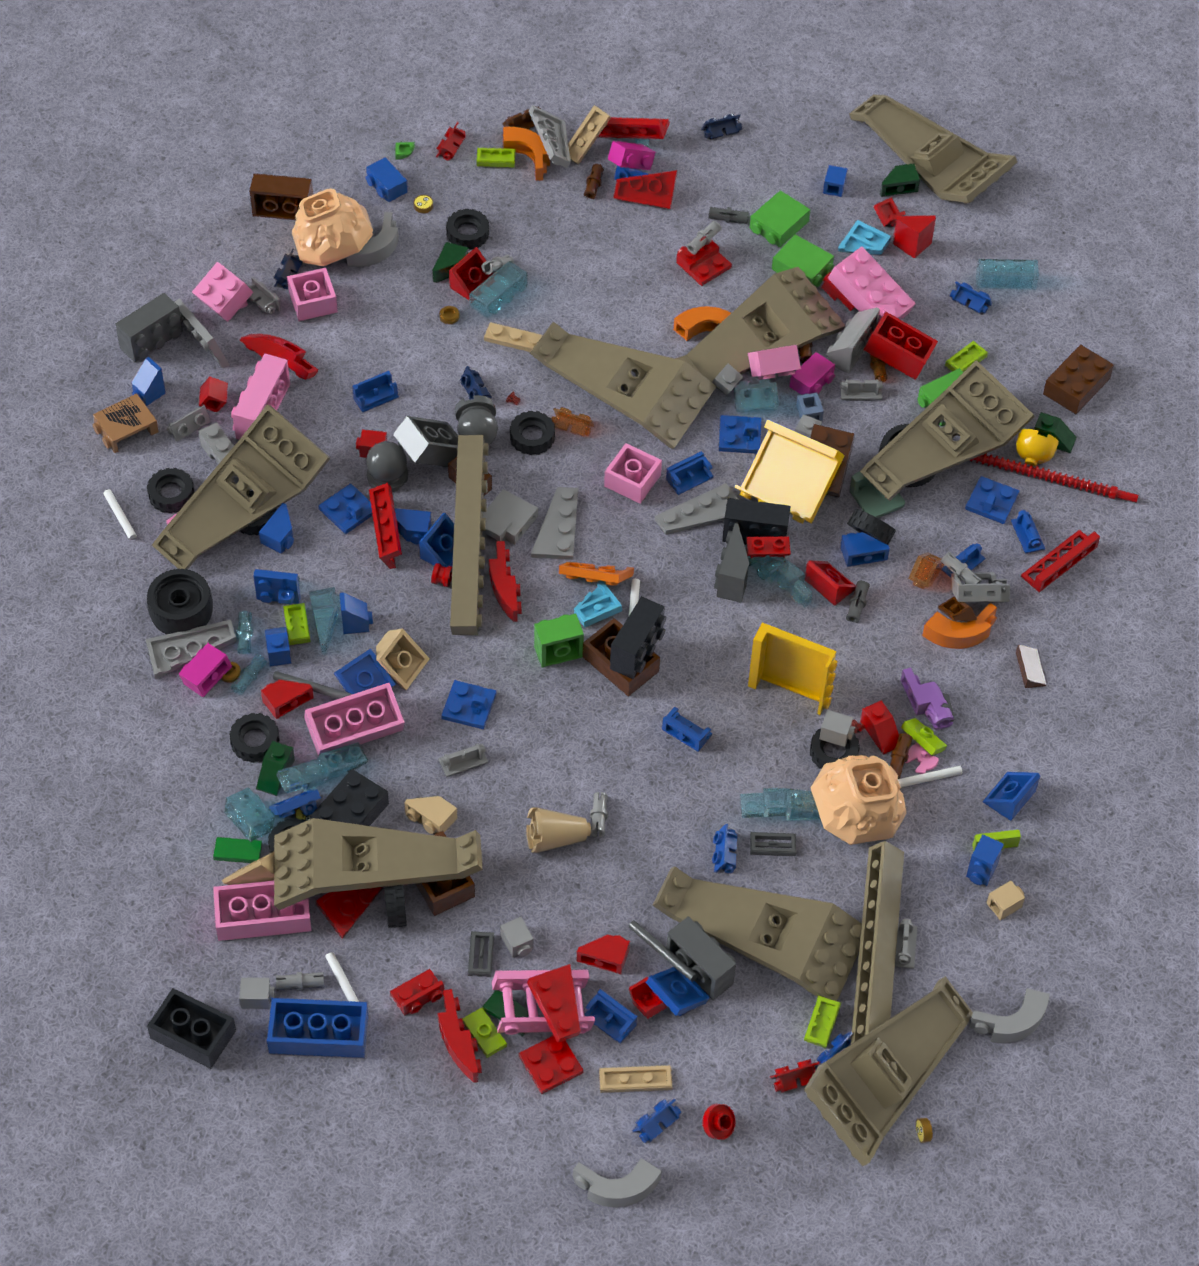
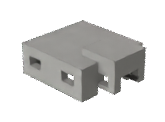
(509, 517)
(991, 591)

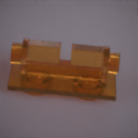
(580, 423)

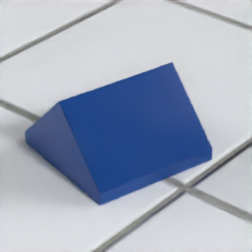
(438, 542)
(1012, 793)

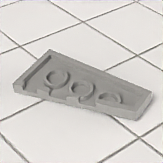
(553, 135)
(201, 334)
(698, 511)
(558, 529)
(179, 648)

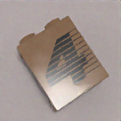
(123, 421)

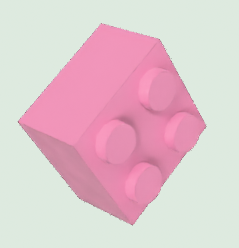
(222, 291)
(312, 294)
(776, 360)
(633, 473)

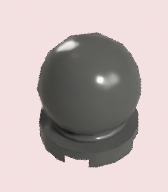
(477, 418)
(387, 464)

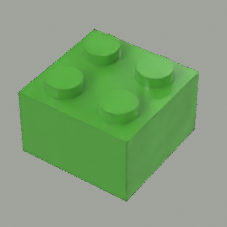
(558, 640)

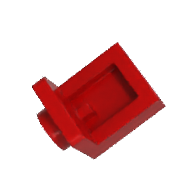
(888, 211)
(645, 999)

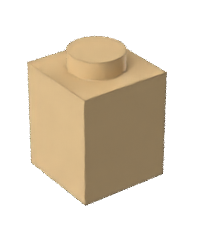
(1006, 900)

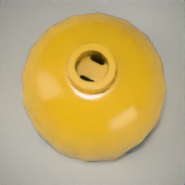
(1034, 447)

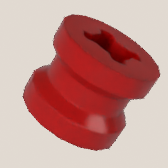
(442, 575)

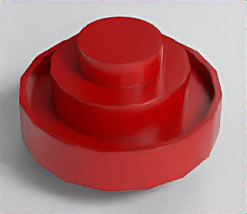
(719, 1121)

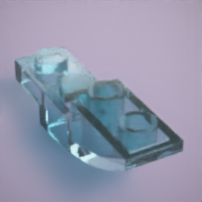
(786, 574)
(322, 770)
(773, 802)

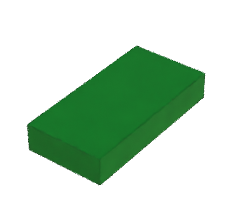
(237, 850)

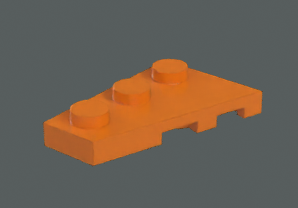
(604, 573)

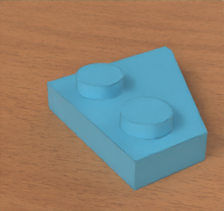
(863, 235)
(597, 605)

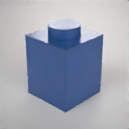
(835, 180)

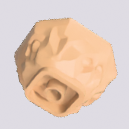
(330, 228)
(859, 799)

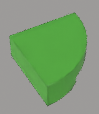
(404, 149)

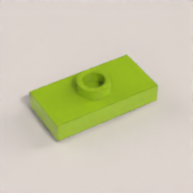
(496, 157)
(966, 357)
(296, 624)
(923, 736)
(1008, 838)
(822, 1021)
(485, 1032)

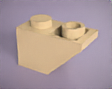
(431, 812)

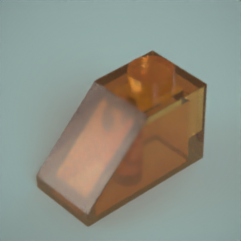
(925, 570)

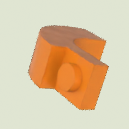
(530, 144)
(698, 320)
(960, 634)

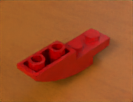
(283, 349)
(504, 583)
(456, 1039)

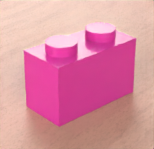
(631, 155)
(812, 375)
(205, 669)

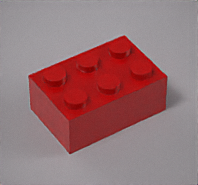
(900, 345)

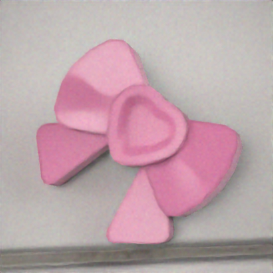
(926, 761)

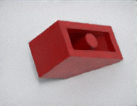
(285, 696)
(880, 726)
(605, 953)

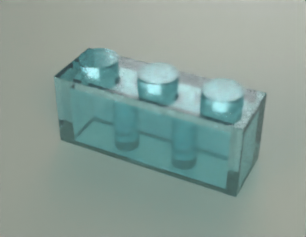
(1007, 274)
(498, 289)

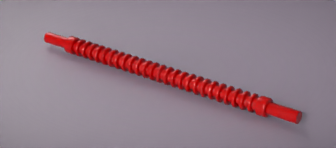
(1112, 492)

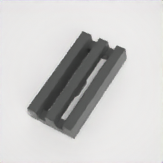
(777, 849)
(480, 971)

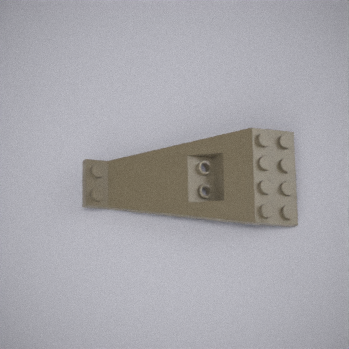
(942, 159)
(777, 315)
(660, 397)
(973, 408)
(268, 459)
(349, 856)
(808, 944)
(880, 1073)

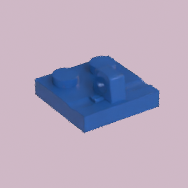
(740, 434)
(992, 500)
(347, 508)
(277, 587)
(363, 674)
(468, 704)
(305, 801)
(677, 991)

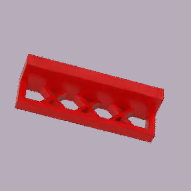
(635, 128)
(385, 524)
(1063, 563)

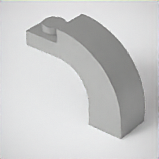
(378, 247)
(1016, 1026)
(620, 1191)

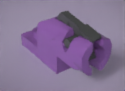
(928, 699)

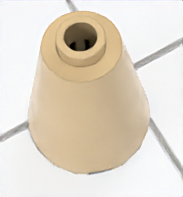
(554, 829)

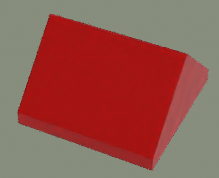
(914, 233)
(468, 273)
(828, 581)

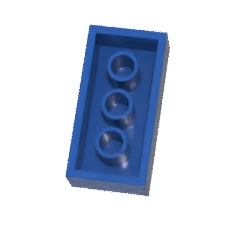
(317, 1027)

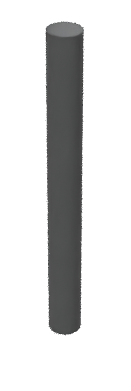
(316, 687)
(663, 951)

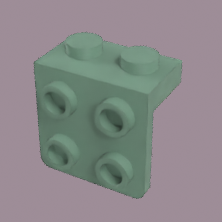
(871, 499)

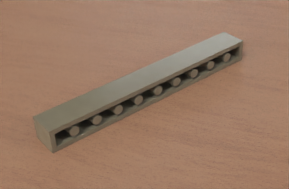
(468, 535)
(878, 939)

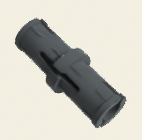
(737, 216)
(860, 591)

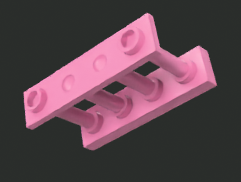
(517, 980)

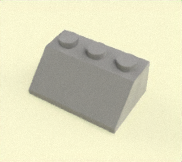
(853, 339)

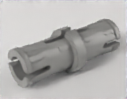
(695, 245)
(496, 263)
(959, 569)
(599, 814)
(299, 981)

